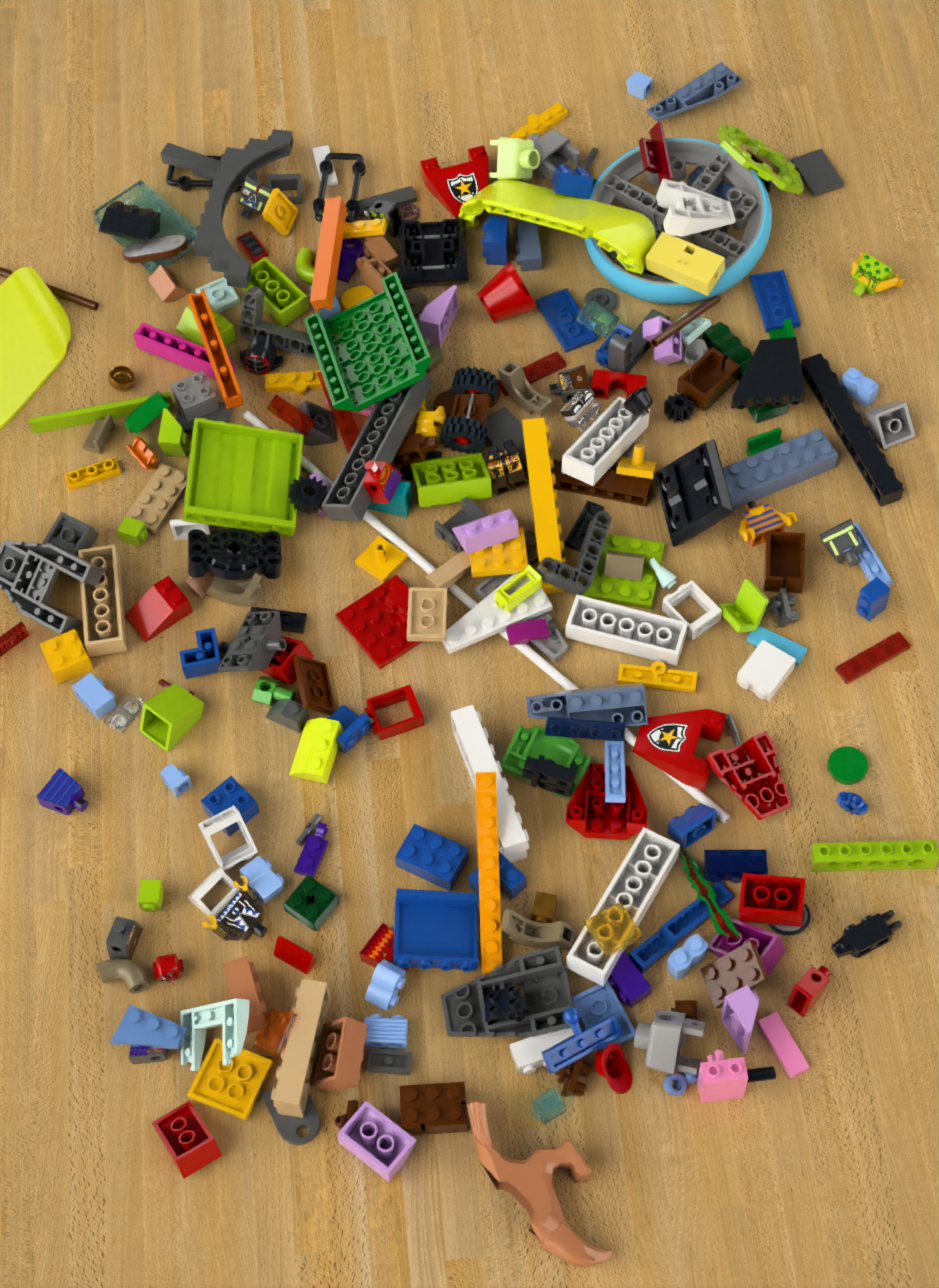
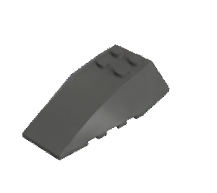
(546, 998)

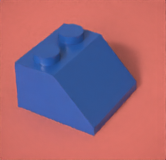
(692, 825)

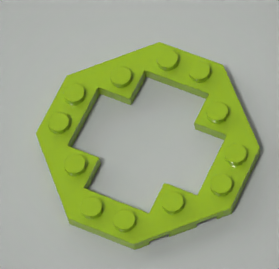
(733, 138)

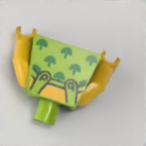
(872, 275)

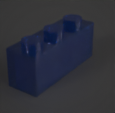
(731, 864)

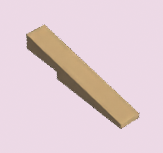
(450, 571)

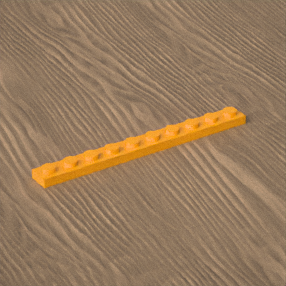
(488, 871)

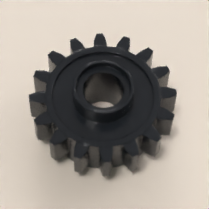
(307, 494)

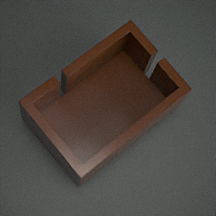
(708, 378)
(784, 561)
(435, 1106)

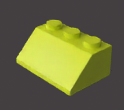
(317, 750)

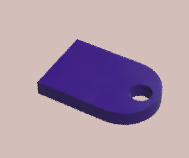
(348, 258)

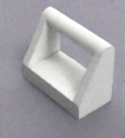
(181, 528)
(206, 885)

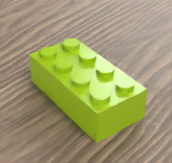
(281, 296)

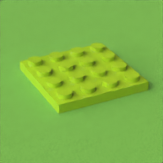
(622, 590)

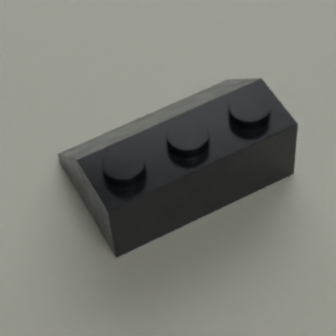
(130, 222)

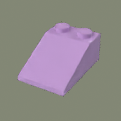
(438, 316)

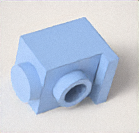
(175, 779)

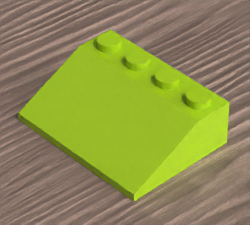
(451, 480)

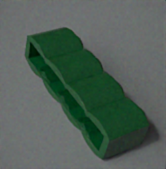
(720, 338)

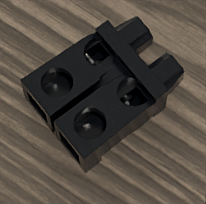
(550, 775)

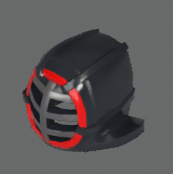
(261, 350)

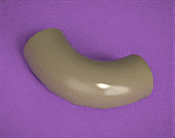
(124, 969)

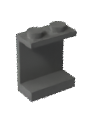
(468, 513)

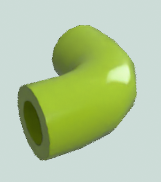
(304, 265)

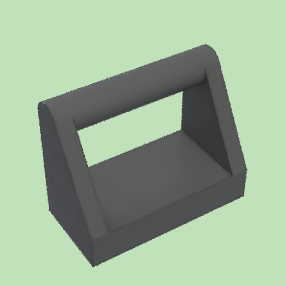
(287, 182)

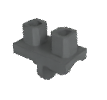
(780, 607)

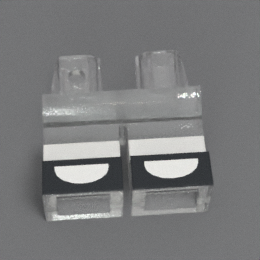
(581, 409)

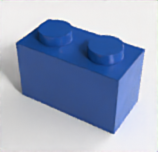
(872, 599)

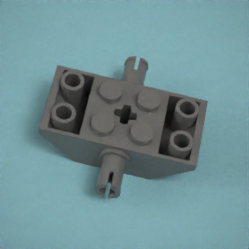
(254, 643)

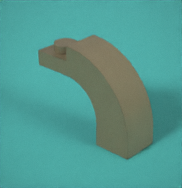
(521, 391)
(235, 591)
(537, 934)

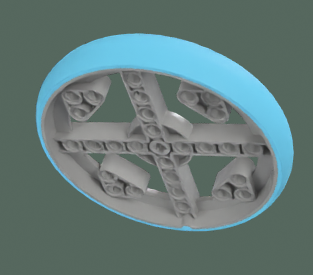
(718, 164)

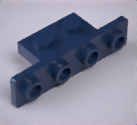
(584, 729)

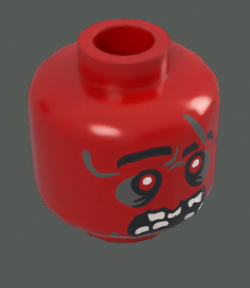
(168, 968)

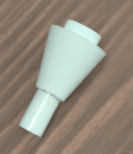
(664, 576)

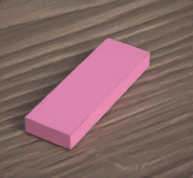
(783, 1045)

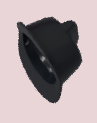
(638, 402)

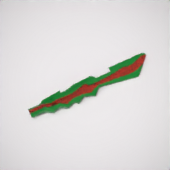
(705, 893)

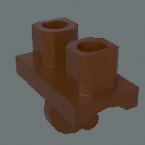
(570, 1075)

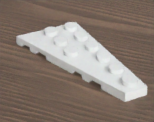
(488, 619)

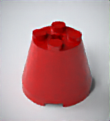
(506, 295)

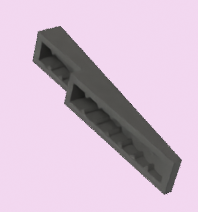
(198, 163)

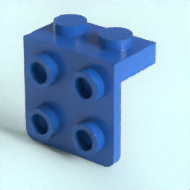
(353, 725)

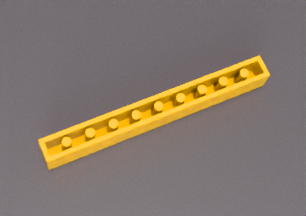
(542, 494)

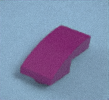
(528, 630)

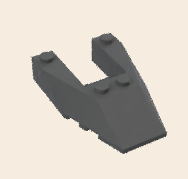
(29, 576)

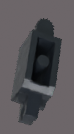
(866, 936)

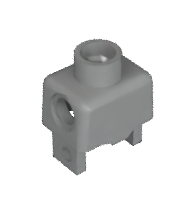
(553, 151)
(664, 1040)

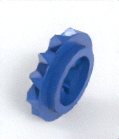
(852, 803)

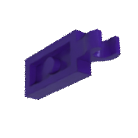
(312, 852)

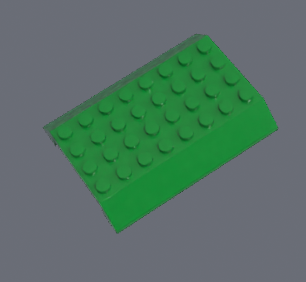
(369, 348)

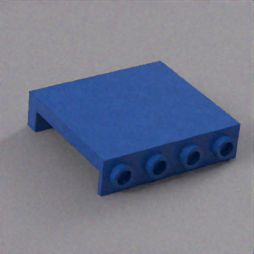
(436, 930)

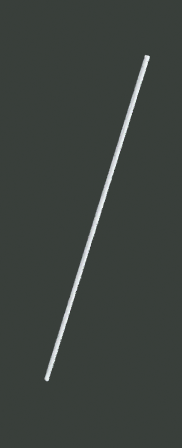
(470, 603)

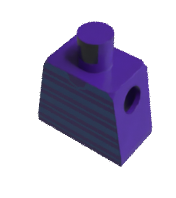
(62, 794)

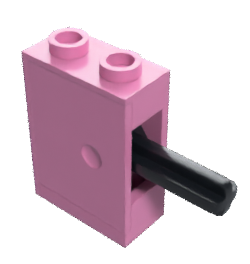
(728, 1078)

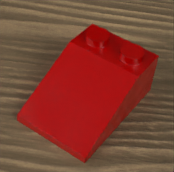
(158, 609)
(282, 663)
(187, 1139)

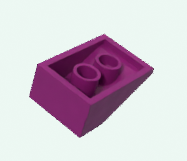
(767, 943)

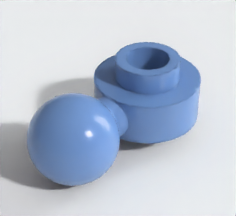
(679, 1082)

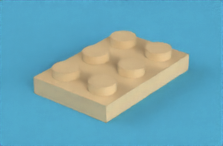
(427, 614)

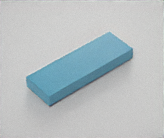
(784, 644)

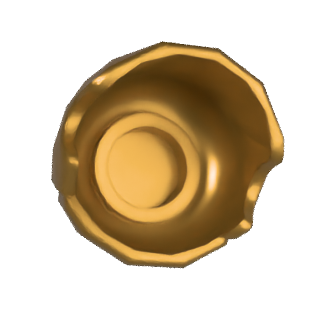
(121, 378)

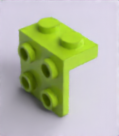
(747, 609)

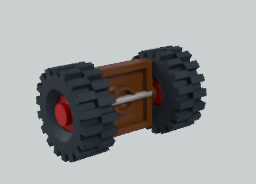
(473, 395)

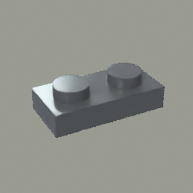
(389, 1061)

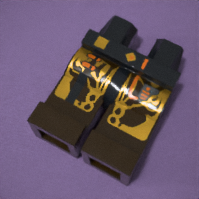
(506, 468)

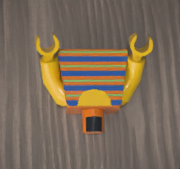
(761, 519)

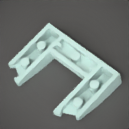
(230, 1014)

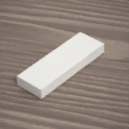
(319, 155)

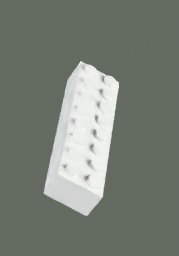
(480, 758)
(635, 888)

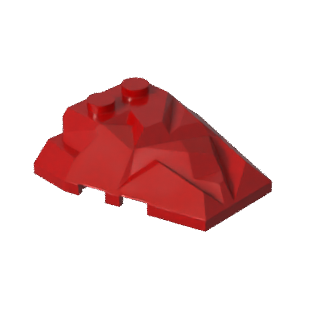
(753, 775)

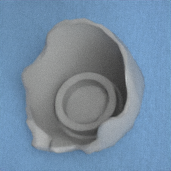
(694, 351)

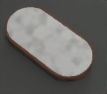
(155, 248)

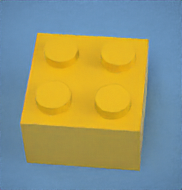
(66, 656)

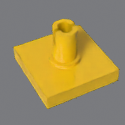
(280, 212)
(637, 466)
(381, 559)

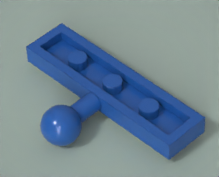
(582, 1041)

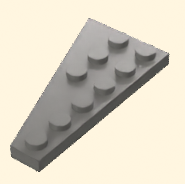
(554, 646)

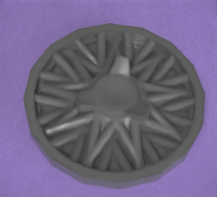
(603, 297)

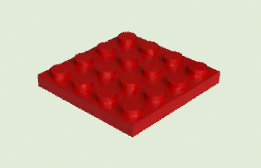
(375, 627)

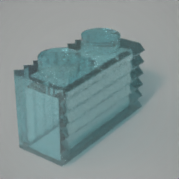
(597, 318)

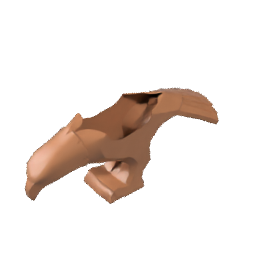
(532, 1187)

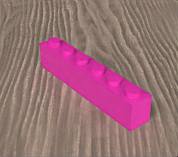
(174, 349)

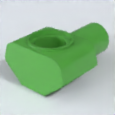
(274, 693)

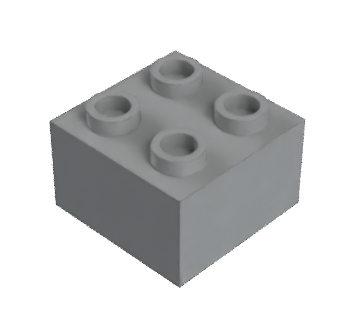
(194, 396)

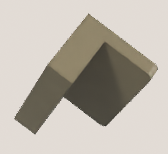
(99, 435)
(624, 565)

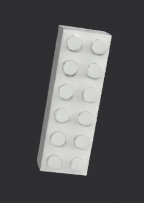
(603, 443)
(626, 630)

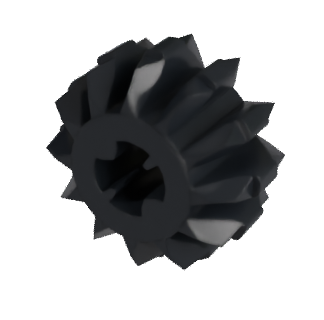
(679, 407)

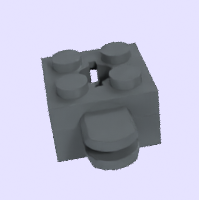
(67, 530)

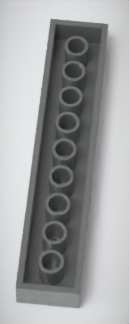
(376, 442)

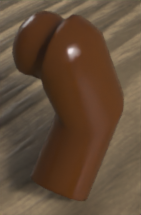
(352, 1107)

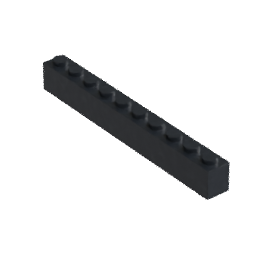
(851, 430)

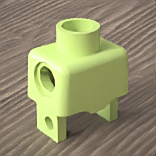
(515, 159)

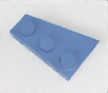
(148, 1029)

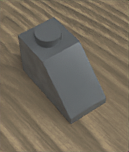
(288, 714)

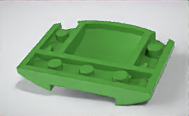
(534, 742)

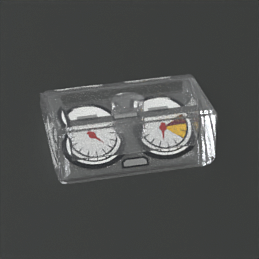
(125, 713)

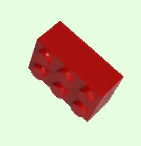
(772, 899)

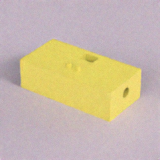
(685, 263)

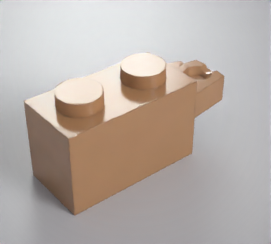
(382, 249)
(372, 272)

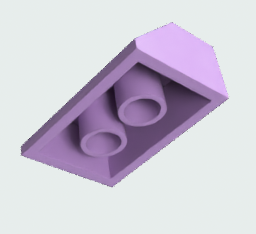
(487, 531)
(740, 1014)
(376, 1141)

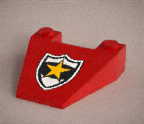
(458, 182)
(672, 740)

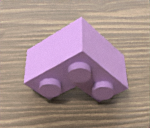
(671, 349)

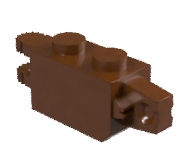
(414, 449)

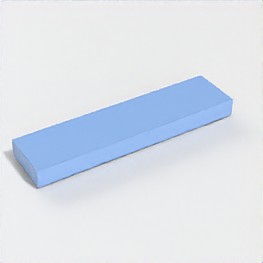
(870, 561)
(614, 771)

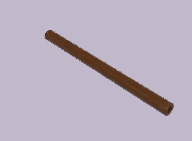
(61, 293)
(684, 321)

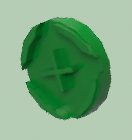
(847, 765)

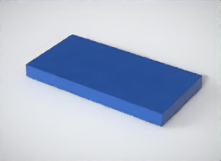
(774, 299)
(561, 315)

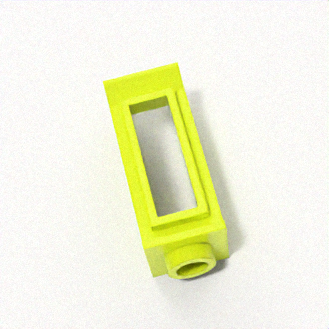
(518, 589)

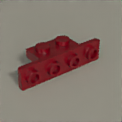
(655, 153)

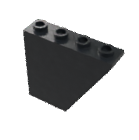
(771, 376)

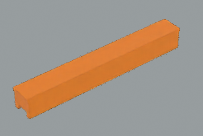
(328, 253)
(215, 350)

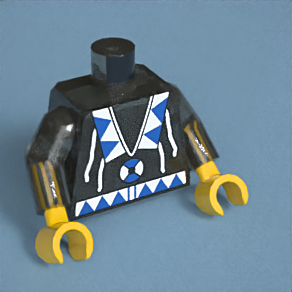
(240, 917)

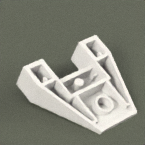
(691, 209)

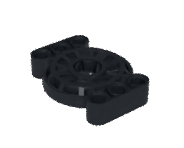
(234, 554)

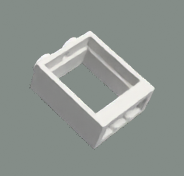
(704, 622)
(220, 822)

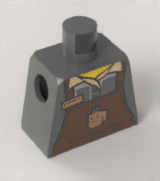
(570, 383)
(123, 936)

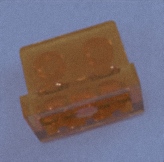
(274, 1032)

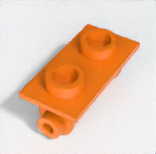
(147, 458)

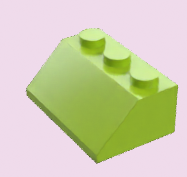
(189, 329)

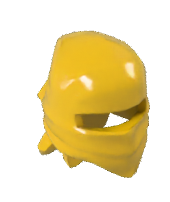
(425, 423)

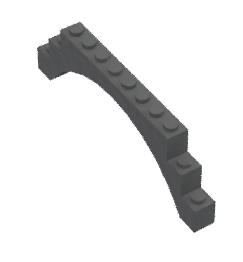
(234, 168)

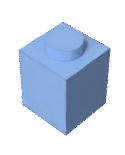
(639, 85)

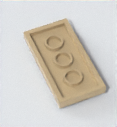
(159, 497)

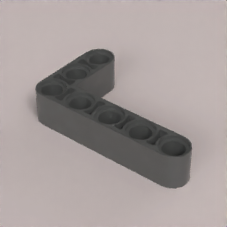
(274, 331)
(626, 352)
(585, 559)

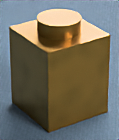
(544, 907)

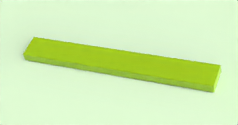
(89, 414)

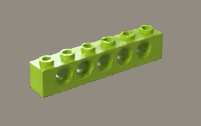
(874, 855)

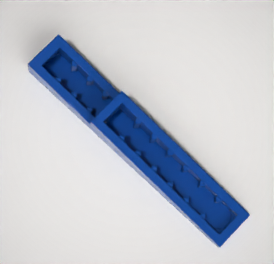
(676, 930)

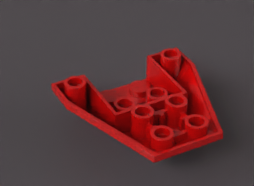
(606, 820)

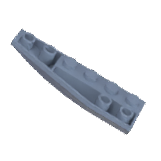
(698, 92)
(603, 703)

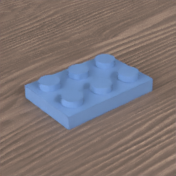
(599, 1003)

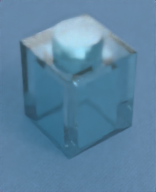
(548, 1106)

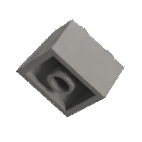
(890, 423)

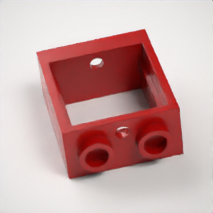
(390, 698)

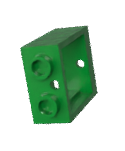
(146, 412)

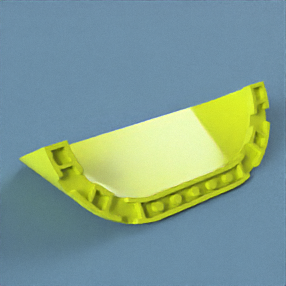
(614, 227)
(31, 339)

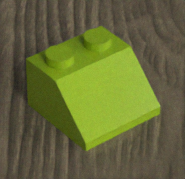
(172, 436)

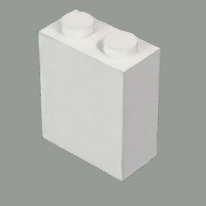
(765, 671)

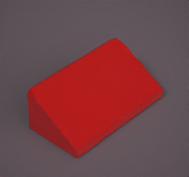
(294, 955)

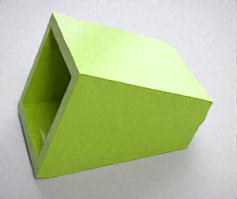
(170, 716)

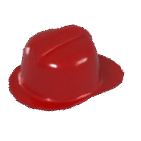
(614, 1067)

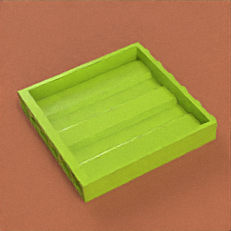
(242, 477)

